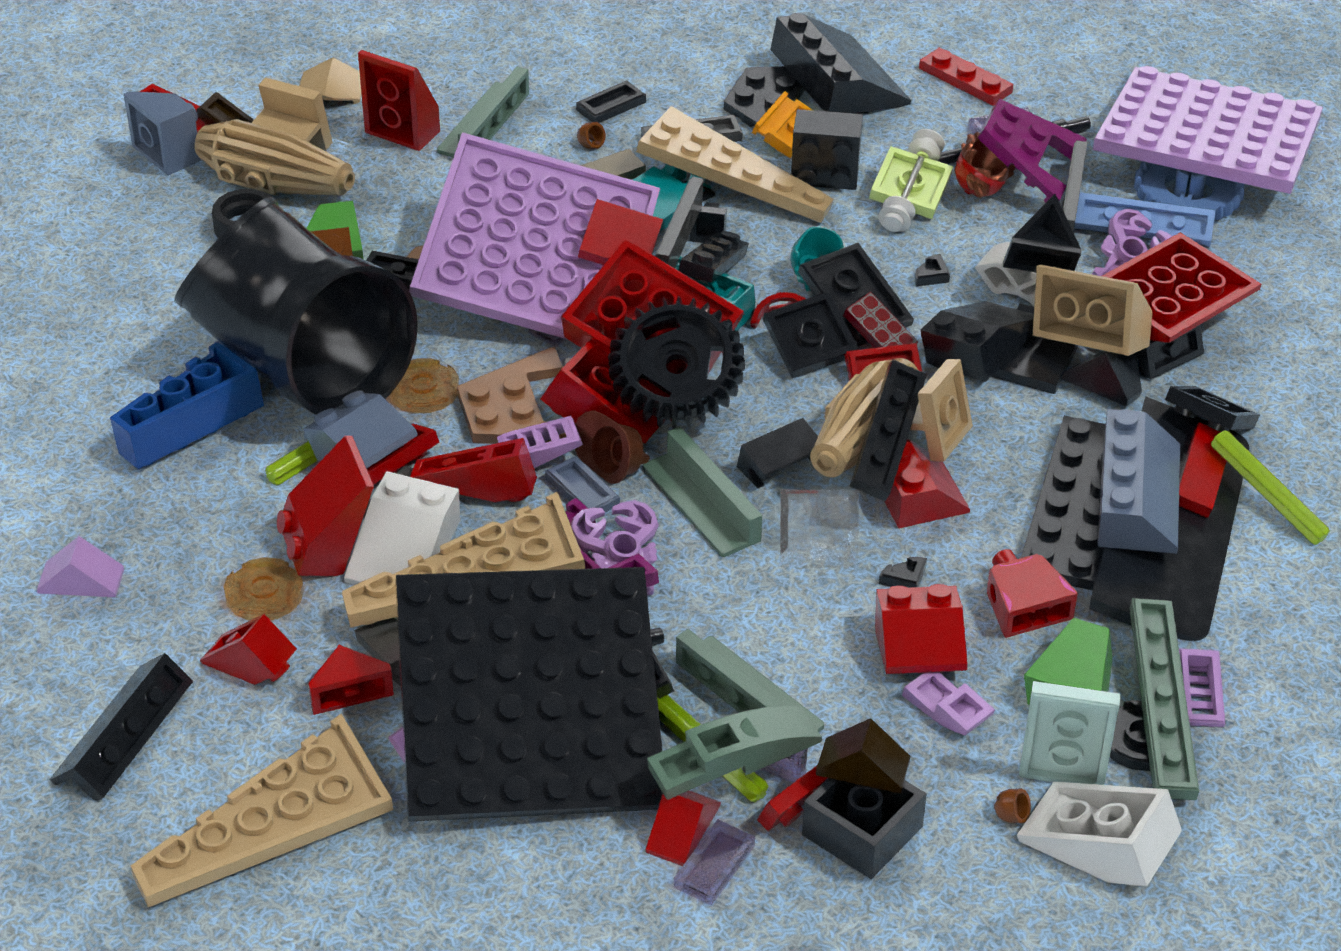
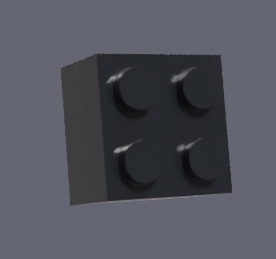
(827, 148)
(863, 822)

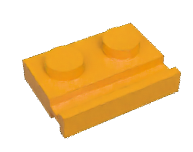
(778, 123)

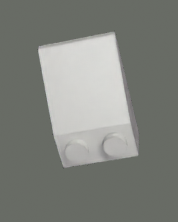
(402, 522)
(1105, 829)

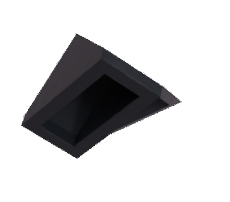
(1044, 241)
(1109, 376)

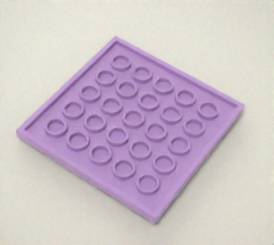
(1210, 129)
(514, 233)

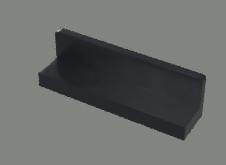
(124, 727)

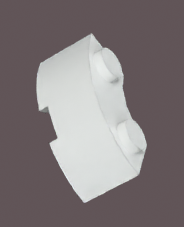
(1003, 279)

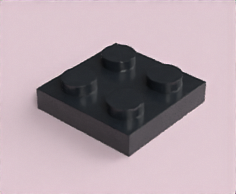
(809, 334)
(1220, 412)

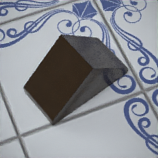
(864, 757)

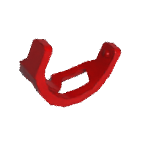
(764, 305)

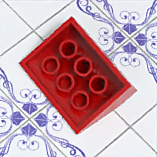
(628, 283)
(1184, 285)

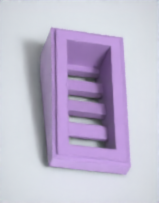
(537, 435)
(1209, 662)

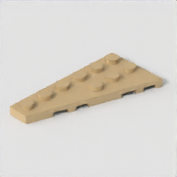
(706, 153)
(526, 543)
(276, 811)

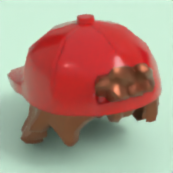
(980, 169)

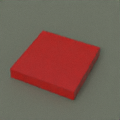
(611, 226)

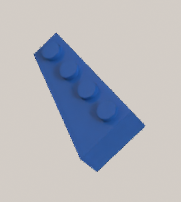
(187, 407)

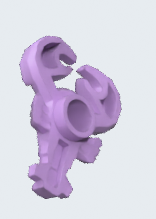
(1125, 232)
(618, 545)

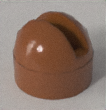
(592, 131)
(1013, 805)

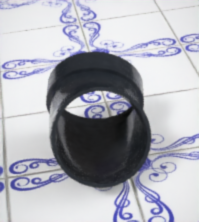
(302, 310)

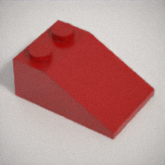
(397, 102)
(586, 387)
(326, 512)

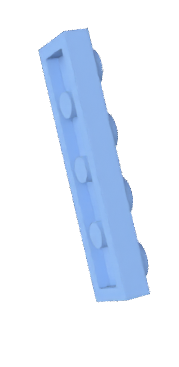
(1096, 211)

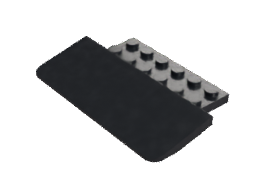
(1068, 527)

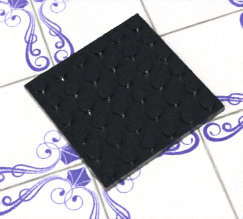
(527, 693)

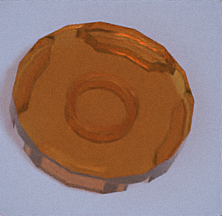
(426, 394)
(251, 593)

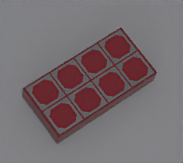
(877, 323)

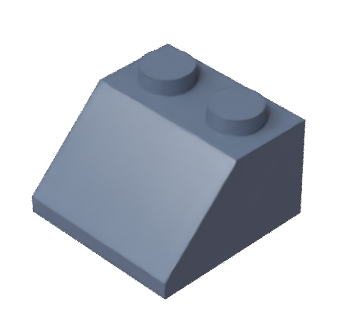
(162, 129)
(366, 417)

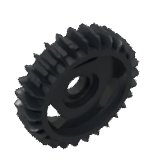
(692, 341)

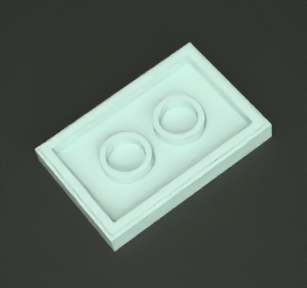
(1068, 734)

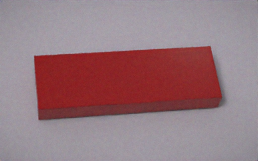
(1201, 472)

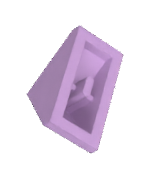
(81, 571)

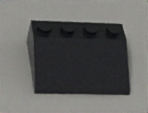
(833, 67)

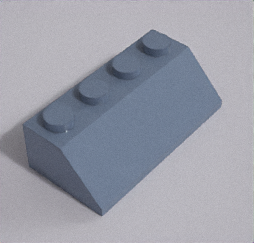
(1139, 484)

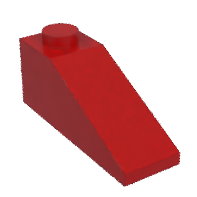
(483, 472)

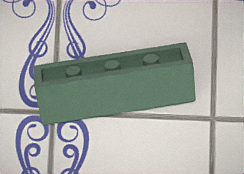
(490, 111)
(705, 495)
(731, 676)

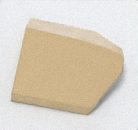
(334, 81)

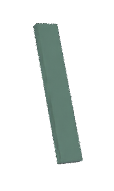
(1163, 698)

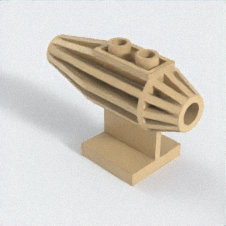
(280, 147)
(940, 412)

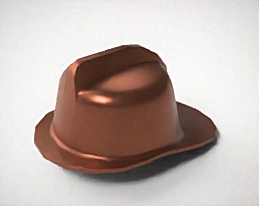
(609, 447)

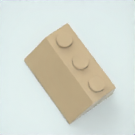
(1091, 311)

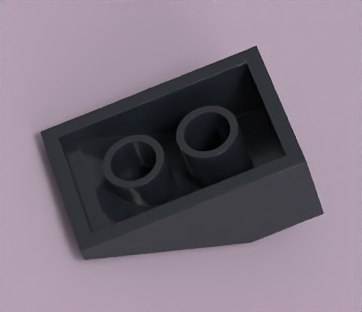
(978, 334)

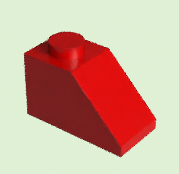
(251, 651)

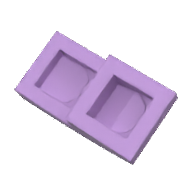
(948, 706)

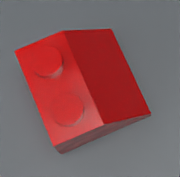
(923, 490)
(920, 629)

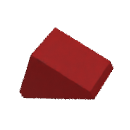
(349, 680)
(680, 826)

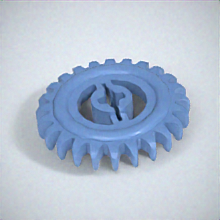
(1151, 182)

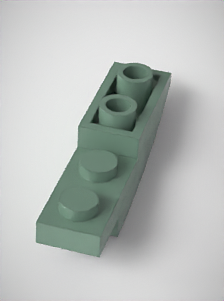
(733, 742)

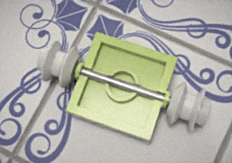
(911, 181)

